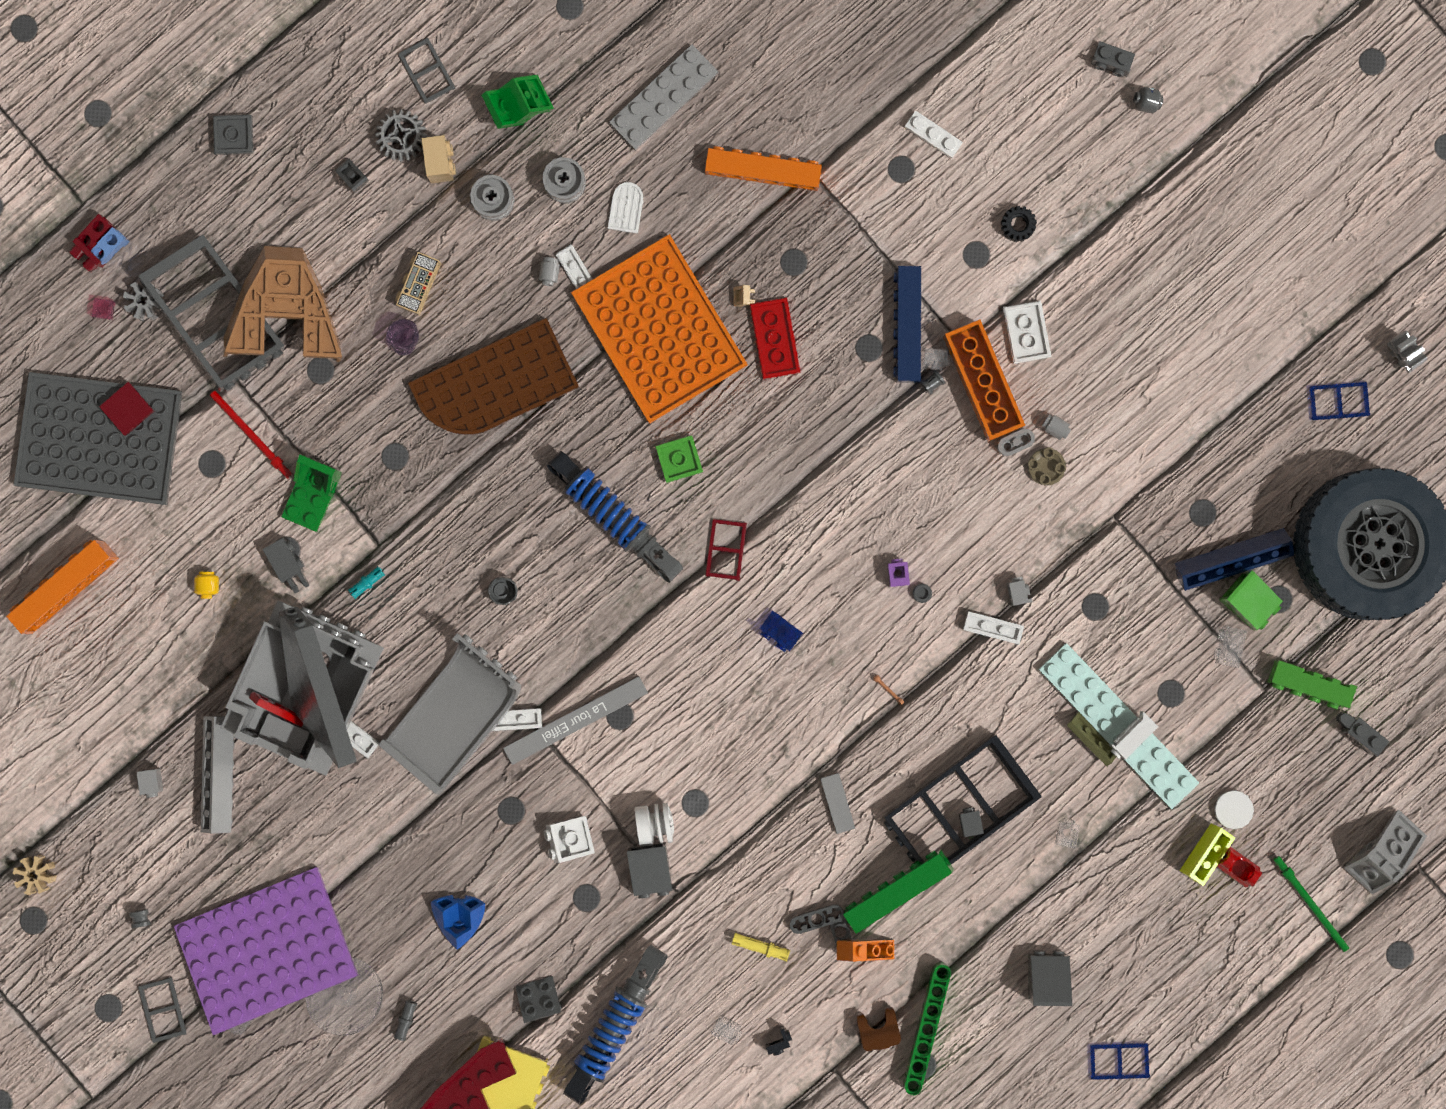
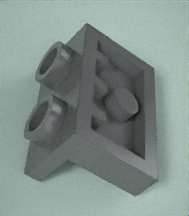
(1112, 59)

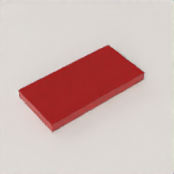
(775, 338)

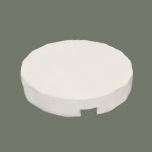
(1234, 809)

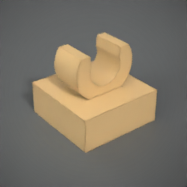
(741, 295)

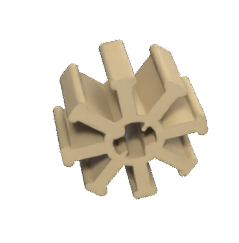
(30, 878)

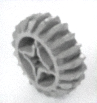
(409, 133)

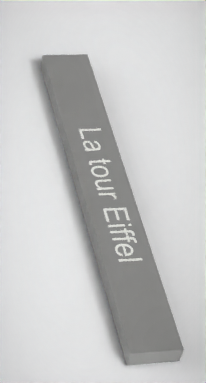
(575, 720)

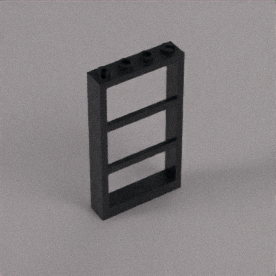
(1014, 769)

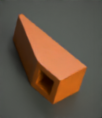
(865, 950)

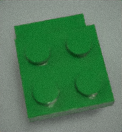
(517, 101)

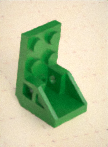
(311, 493)

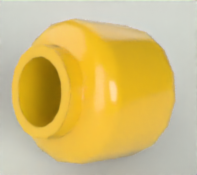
(206, 585)

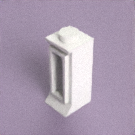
(1133, 736)

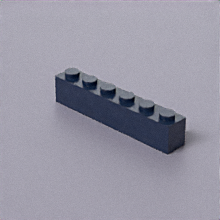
(908, 324)
(1234, 559)

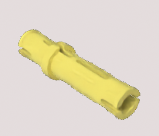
(765, 948)

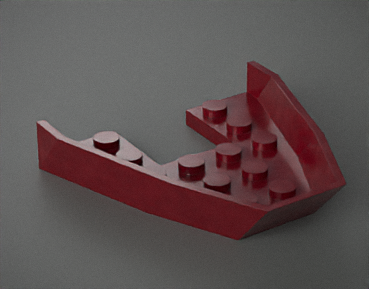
(465, 1086)

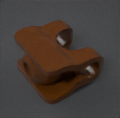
(879, 1038)

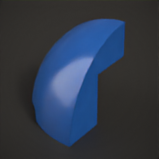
(458, 917)

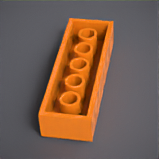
(983, 380)
(62, 586)

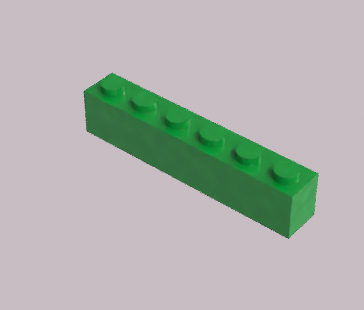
(898, 891)

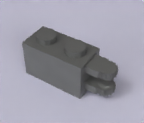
(286, 563)
(1362, 733)

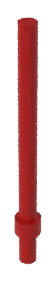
(275, 460)

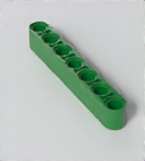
(928, 1038)

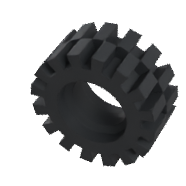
(1018, 212)

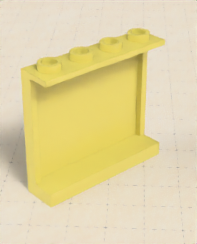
(521, 1088)

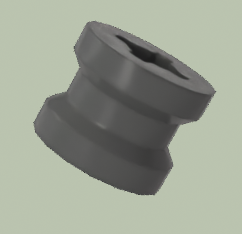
(139, 918)

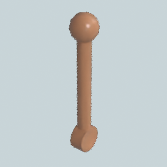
(876, 678)

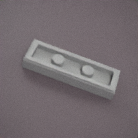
(837, 803)

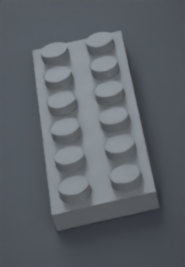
(663, 97)

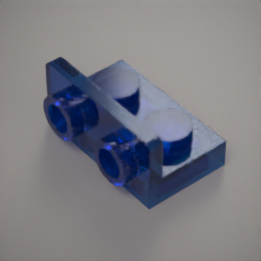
(781, 631)

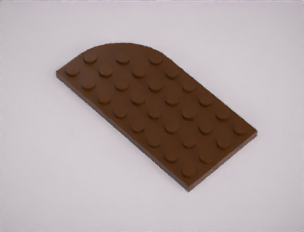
(496, 382)

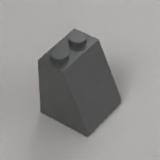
(650, 870)
(1049, 979)

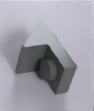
(352, 175)

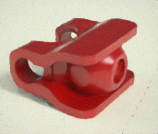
(1240, 868)

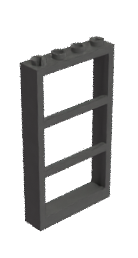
(172, 261)

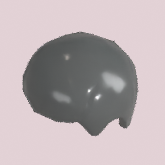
(502, 590)

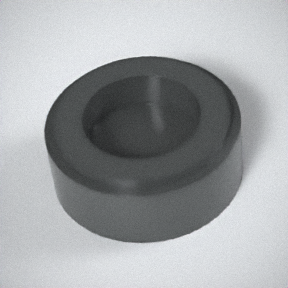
(922, 593)

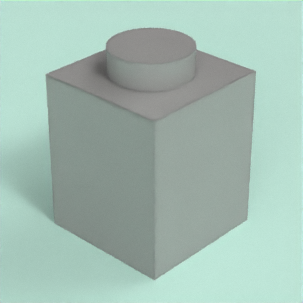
(150, 782)

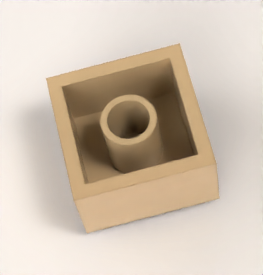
(438, 159)

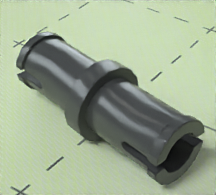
(405, 1020)

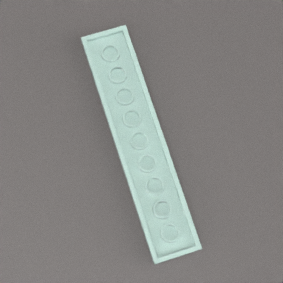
(1110, 718)

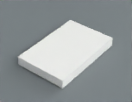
(1027, 332)

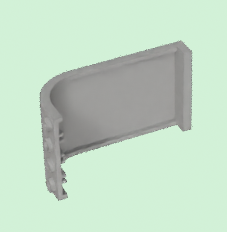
(453, 716)

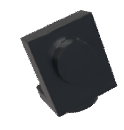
(776, 1047)

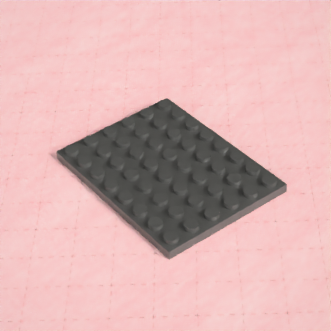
(78, 450)

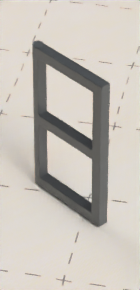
(427, 70)
(148, 1013)

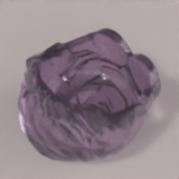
(402, 336)

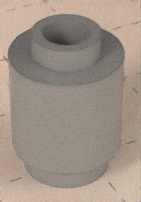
(549, 271)
(1056, 427)

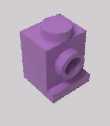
(901, 580)

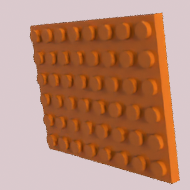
(659, 329)

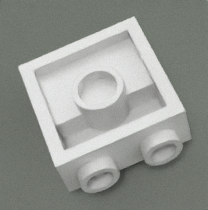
(569, 839)

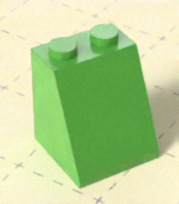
(1251, 600)

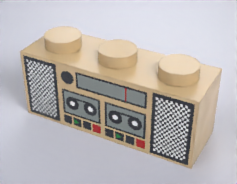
(417, 283)

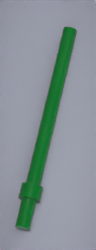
(1288, 873)

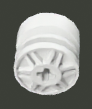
(654, 824)

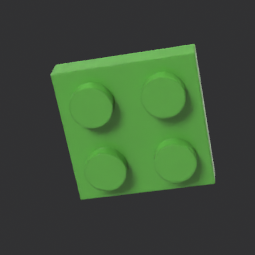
(679, 459)

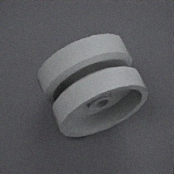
(562, 169)
(502, 202)

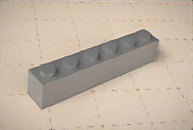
(216, 777)

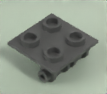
(538, 999)

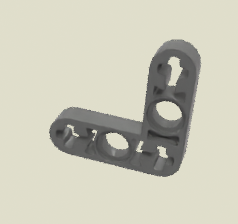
(833, 922)

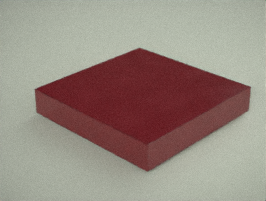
(126, 408)

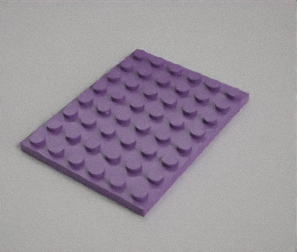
(265, 951)

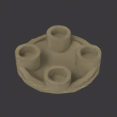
(1046, 466)

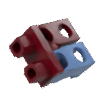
(99, 242)

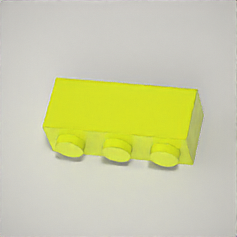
(1207, 854)

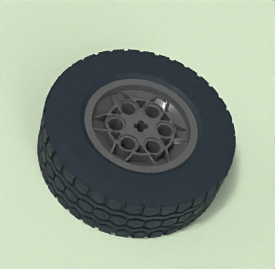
(1332, 560)

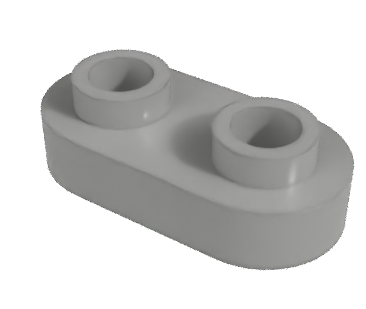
(1015, 442)

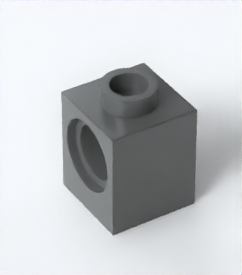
(970, 822)

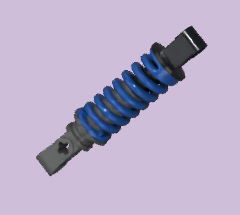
(630, 533)
(617, 1024)

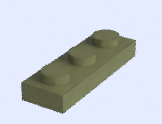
(1091, 738)

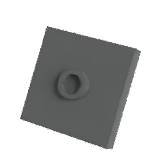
(233, 134)

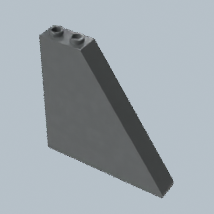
(312, 689)

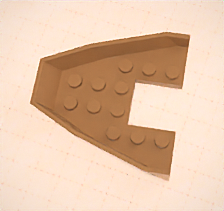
(286, 288)

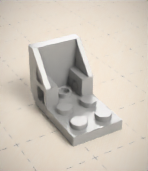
(1388, 855)

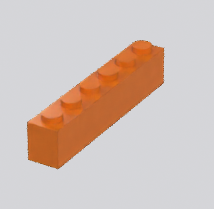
(763, 169)

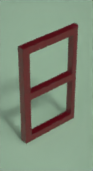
(740, 551)

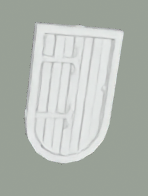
(626, 208)

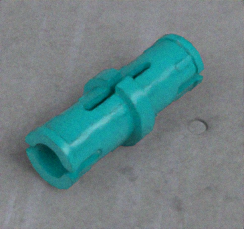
(366, 582)

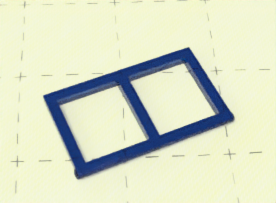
(1339, 401)
(1119, 1058)

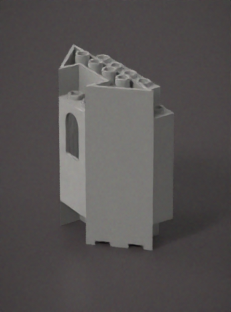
(265, 673)

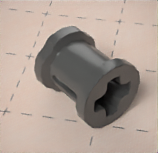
(932, 382)

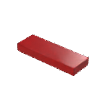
(275, 708)

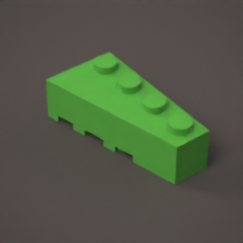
(1311, 684)

